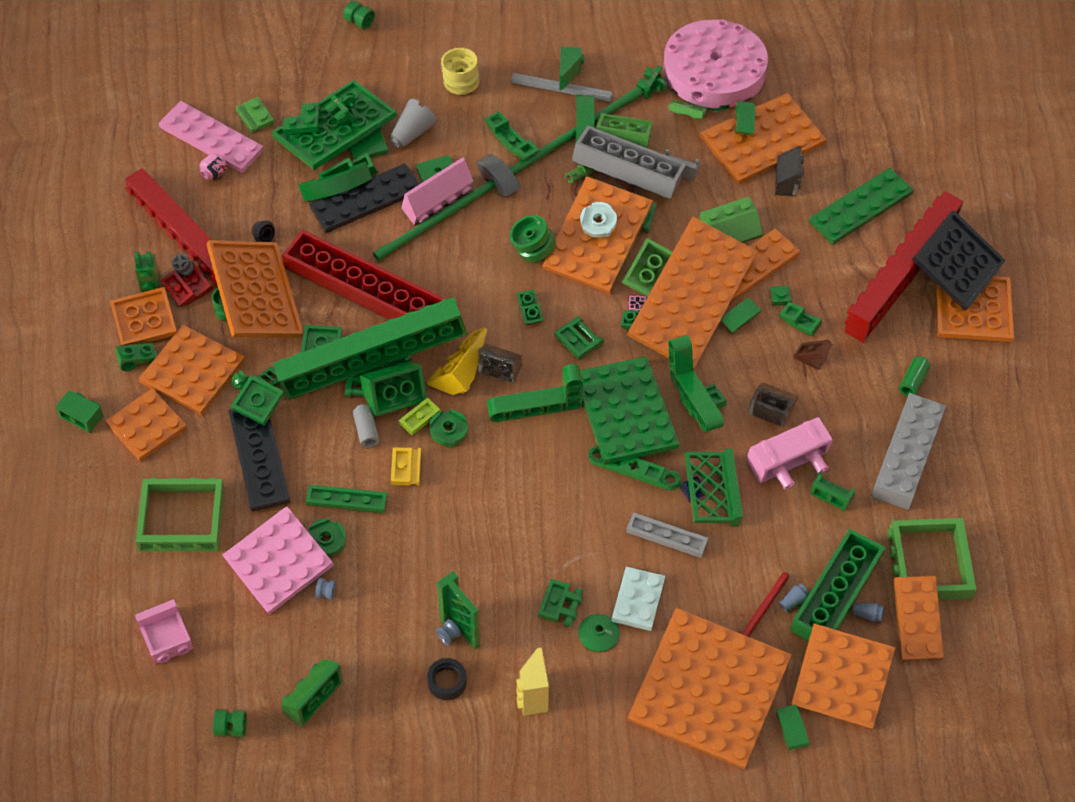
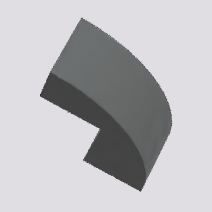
(495, 169)

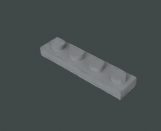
(667, 535)

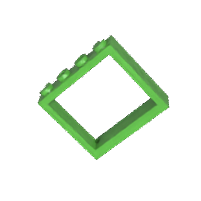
(957, 526)
(180, 542)

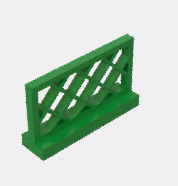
(729, 489)
(457, 607)

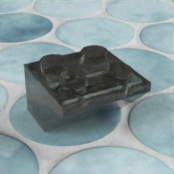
(789, 172)
(499, 363)
(772, 404)

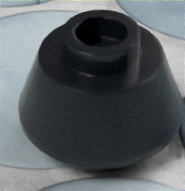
(263, 231)

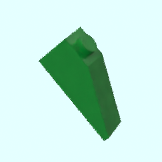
(569, 64)

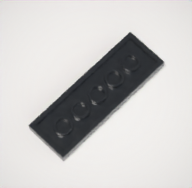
(364, 199)
(259, 462)

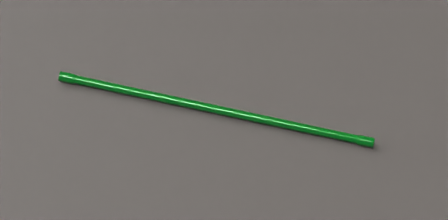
(387, 249)

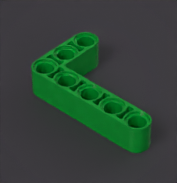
(690, 386)
(542, 401)

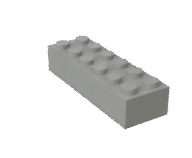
(628, 162)
(908, 451)

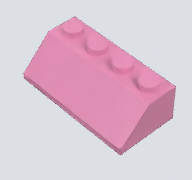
(437, 192)

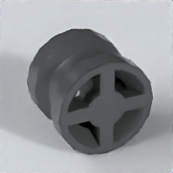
(178, 263)

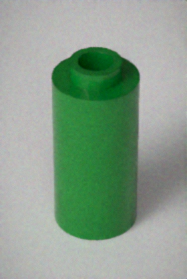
(914, 376)

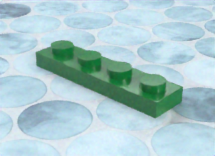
(346, 498)

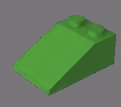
(647, 267)

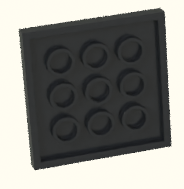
(958, 260)

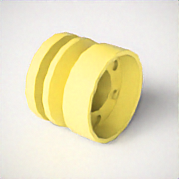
(460, 71)

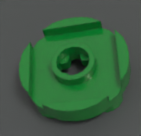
(452, 437)
(328, 528)

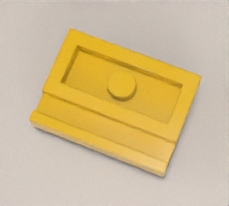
(405, 466)

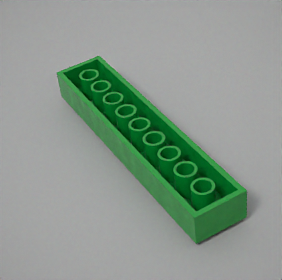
(370, 348)

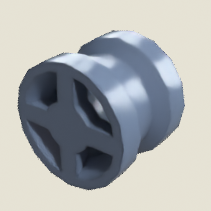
(325, 588)
(448, 632)

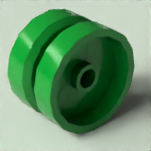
(532, 238)

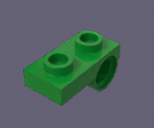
(131, 355)

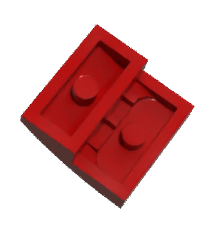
(186, 288)

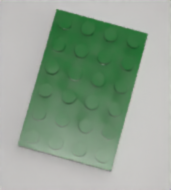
(334, 138)
(627, 411)

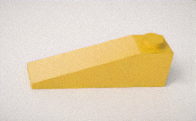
(461, 366)

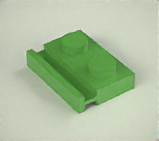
(689, 109)
(255, 115)

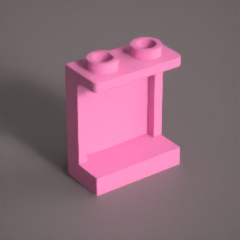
(164, 632)

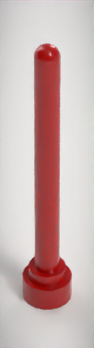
(765, 604)

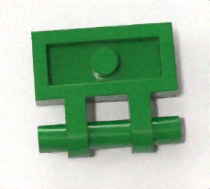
(554, 601)

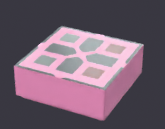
(636, 302)

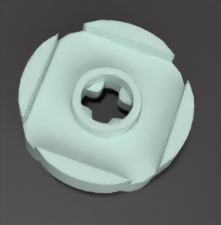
(592, 212)

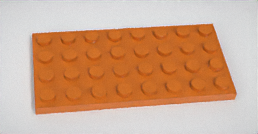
(692, 289)

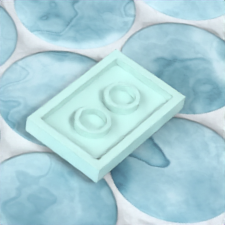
(638, 598)

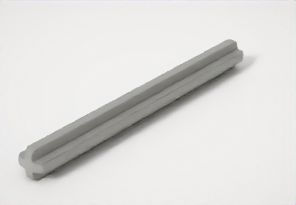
(554, 86)

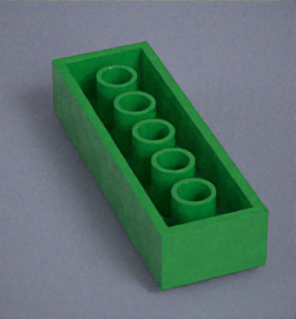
(839, 584)

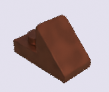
(813, 353)

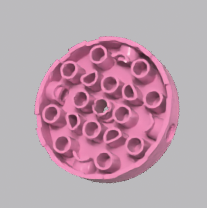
(715, 63)

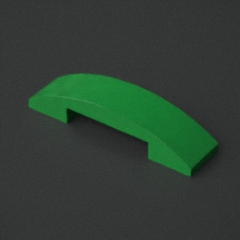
(584, 113)
(509, 137)
(335, 183)

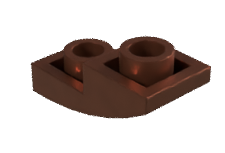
(616, 182)

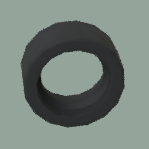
(442, 664)

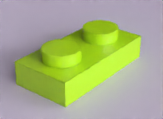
(419, 416)

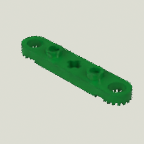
(645, 470)

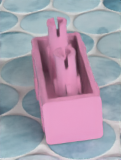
(789, 451)

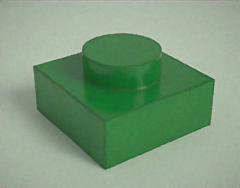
(780, 295)

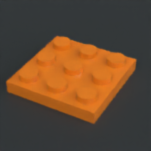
(143, 317)
(146, 424)

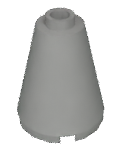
(412, 123)

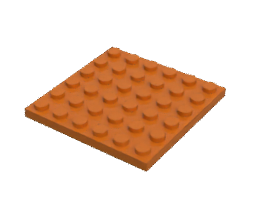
(709, 688)

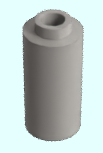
(366, 426)

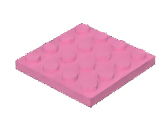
(278, 560)

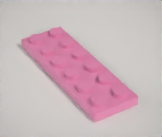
(211, 136)

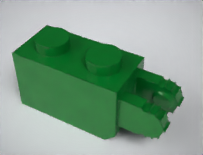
(147, 271)

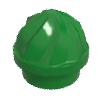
(239, 380)

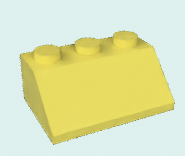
(533, 686)

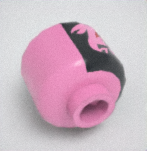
(212, 166)

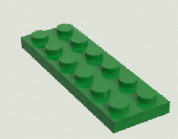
(861, 206)

